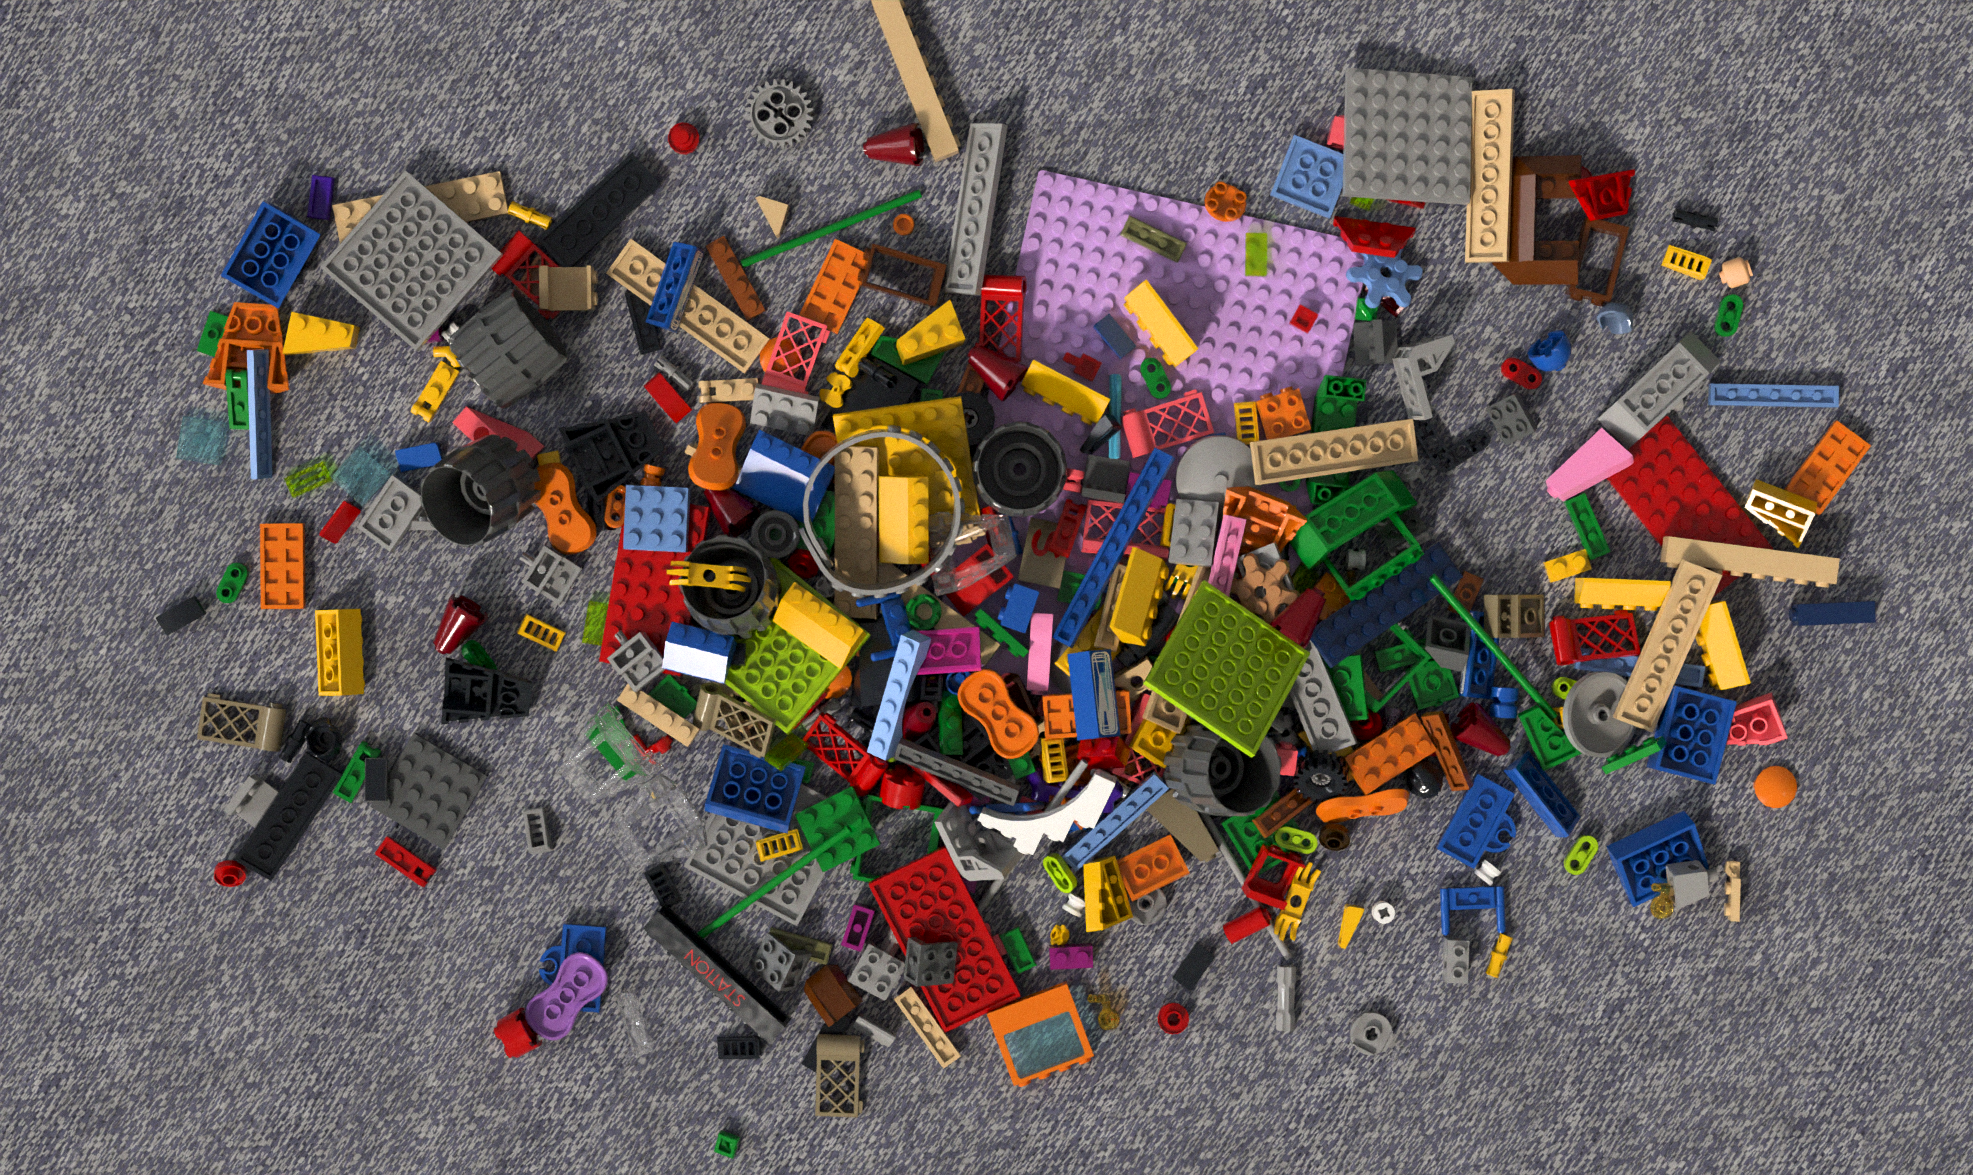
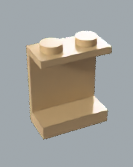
(567, 288)

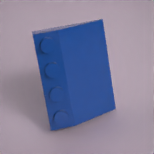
(271, 254)
(779, 475)
(1695, 734)
(754, 790)
(1644, 855)

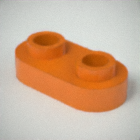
(615, 507)

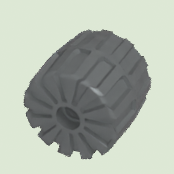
(508, 349)
(1024, 445)
(479, 491)
(740, 611)
(1219, 777)

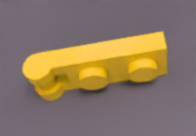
(859, 347)
(435, 391)

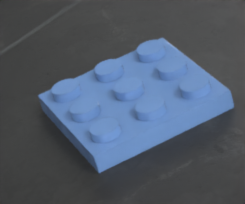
(1310, 177)
(656, 518)

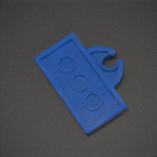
(1478, 823)
(577, 938)

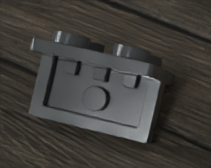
(1375, 342)
(1511, 418)

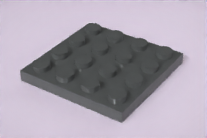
(430, 791)

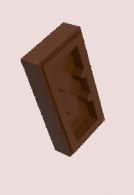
(1466, 591)

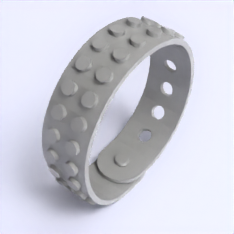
(818, 547)

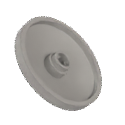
(1213, 466)
(1590, 713)

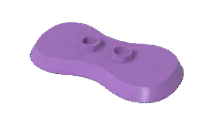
(577, 983)

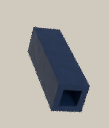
(1832, 613)

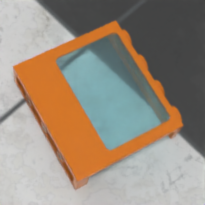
(1040, 1034)

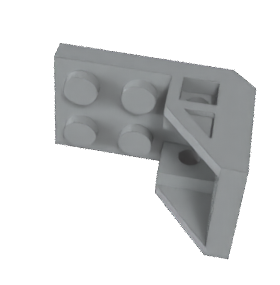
(1412, 363)
(967, 846)

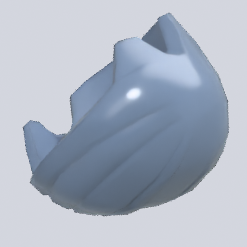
(1617, 317)

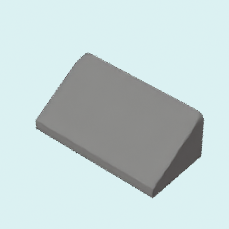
(874, 1030)

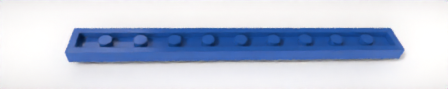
(1113, 547)

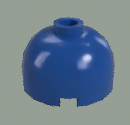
(1552, 352)

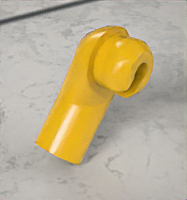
(445, 351)

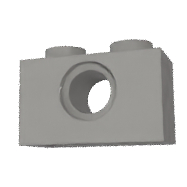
(1455, 960)

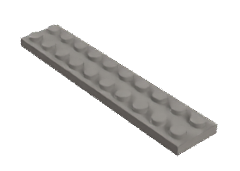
(1313, 689)

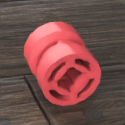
(1074, 475)

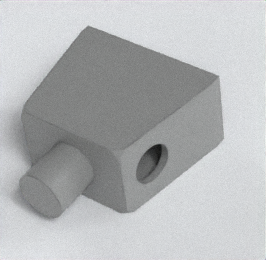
(1689, 882)

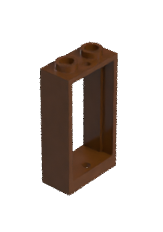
(1606, 228)
(935, 284)

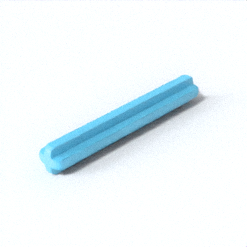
(1115, 390)

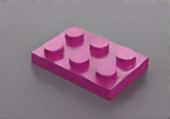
(952, 651)

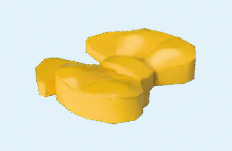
(840, 384)

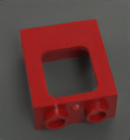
(1267, 891)

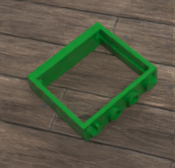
(1389, 569)
(1419, 650)
(868, 803)

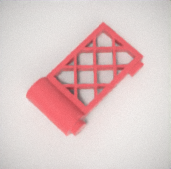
(783, 381)
(1139, 428)

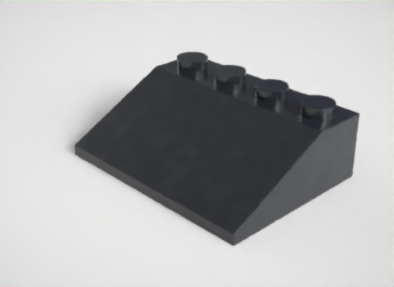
(873, 394)

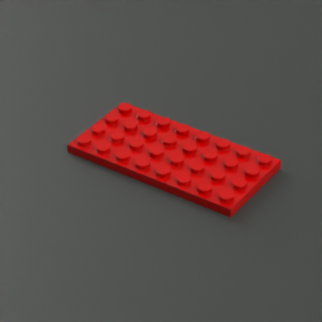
(1681, 496)
(642, 593)
(934, 905)

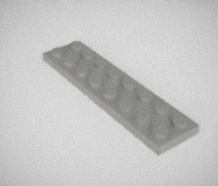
(975, 208)

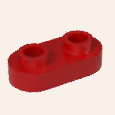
(1521, 374)

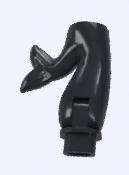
(1164, 623)

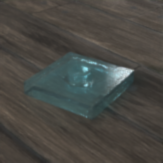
(201, 440)
(361, 476)

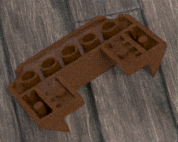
(1532, 260)

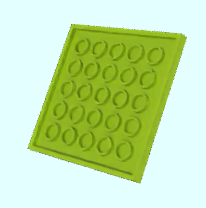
(1227, 668)
(781, 671)

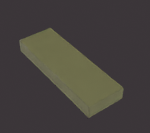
(1153, 239)
(819, 949)

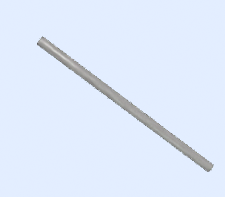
(1053, 804)
(1241, 878)

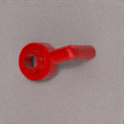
(661, 745)

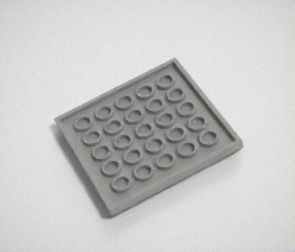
(1407, 136)
(411, 261)
(735, 864)

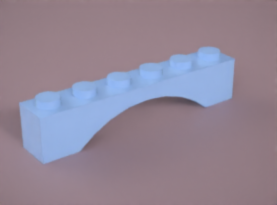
(906, 664)

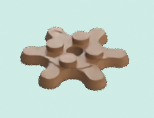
(1271, 580)

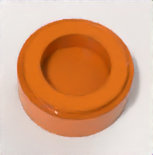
(903, 224)

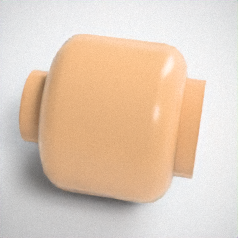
(1736, 272)

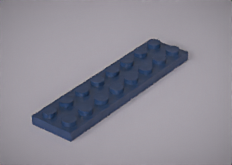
(1383, 606)

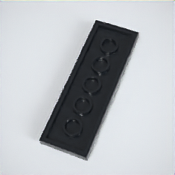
(599, 212)
(288, 816)

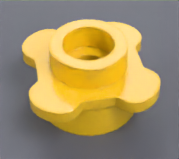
(1059, 935)

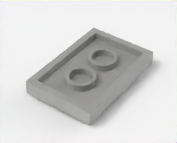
(784, 409)
(391, 513)
(1194, 532)

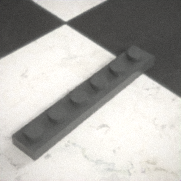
(957, 772)

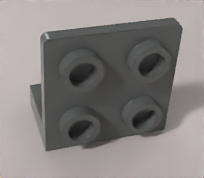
(1105, 479)
(1392, 537)
(930, 962)
(780, 964)

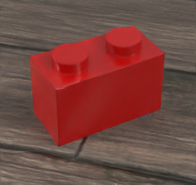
(1104, 752)

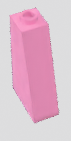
(1588, 466)
(1039, 652)

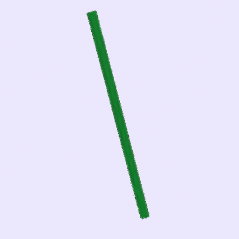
(831, 228)
(1497, 651)
(775, 881)

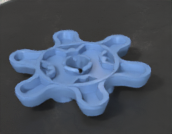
(1382, 286)

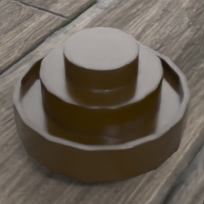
(1334, 837)

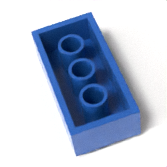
(1018, 607)

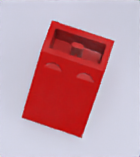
(971, 596)

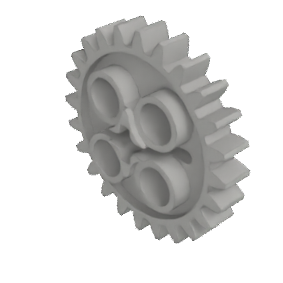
(791, 99)

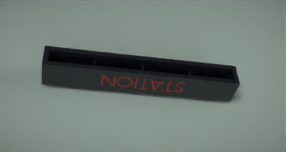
(717, 974)

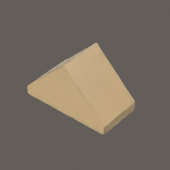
(775, 213)

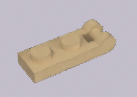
(728, 390)

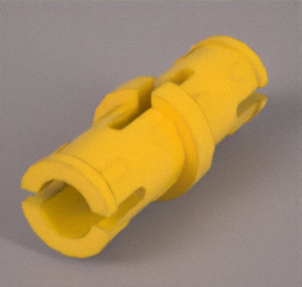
(530, 215)
(1499, 955)

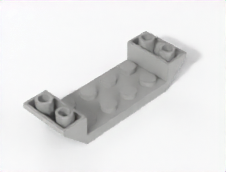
(1659, 390)

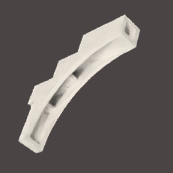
(1028, 829)

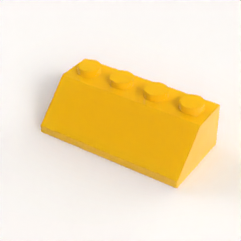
(1160, 324)
(1064, 392)
(903, 519)
(1620, 592)
(1139, 597)
(818, 625)
(1721, 648)
(339, 652)

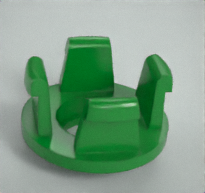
(915, 602)

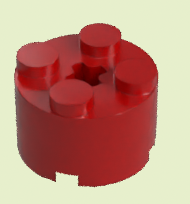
(902, 788)
(516, 1034)

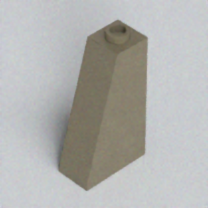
(1184, 825)

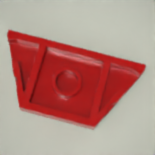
(1604, 194)
(1373, 237)

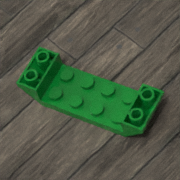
(1334, 409)
(1350, 515)

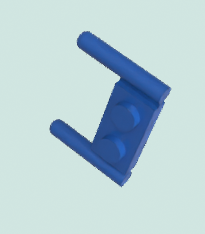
(895, 621)
(1018, 808)
(1472, 898)

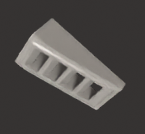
(544, 829)

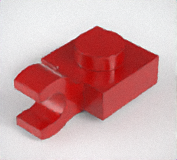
(1084, 366)

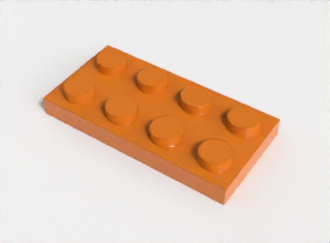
(834, 287)
(1828, 465)
(282, 566)
(1060, 717)
(1389, 754)

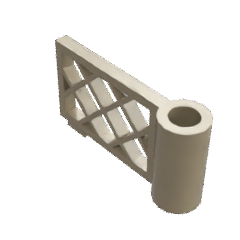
(711, 709)
(269, 723)
(842, 1049)

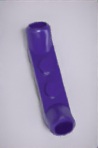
(1046, 791)

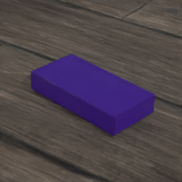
(320, 197)

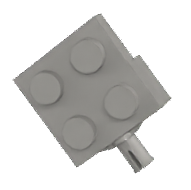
(550, 574)
(637, 660)

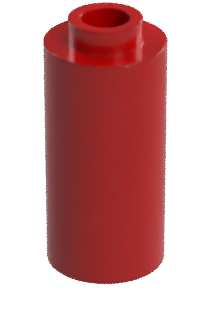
(1247, 924)

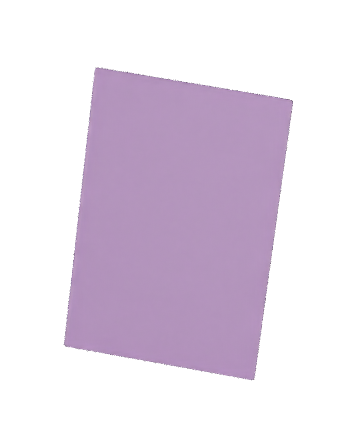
(1240, 323)

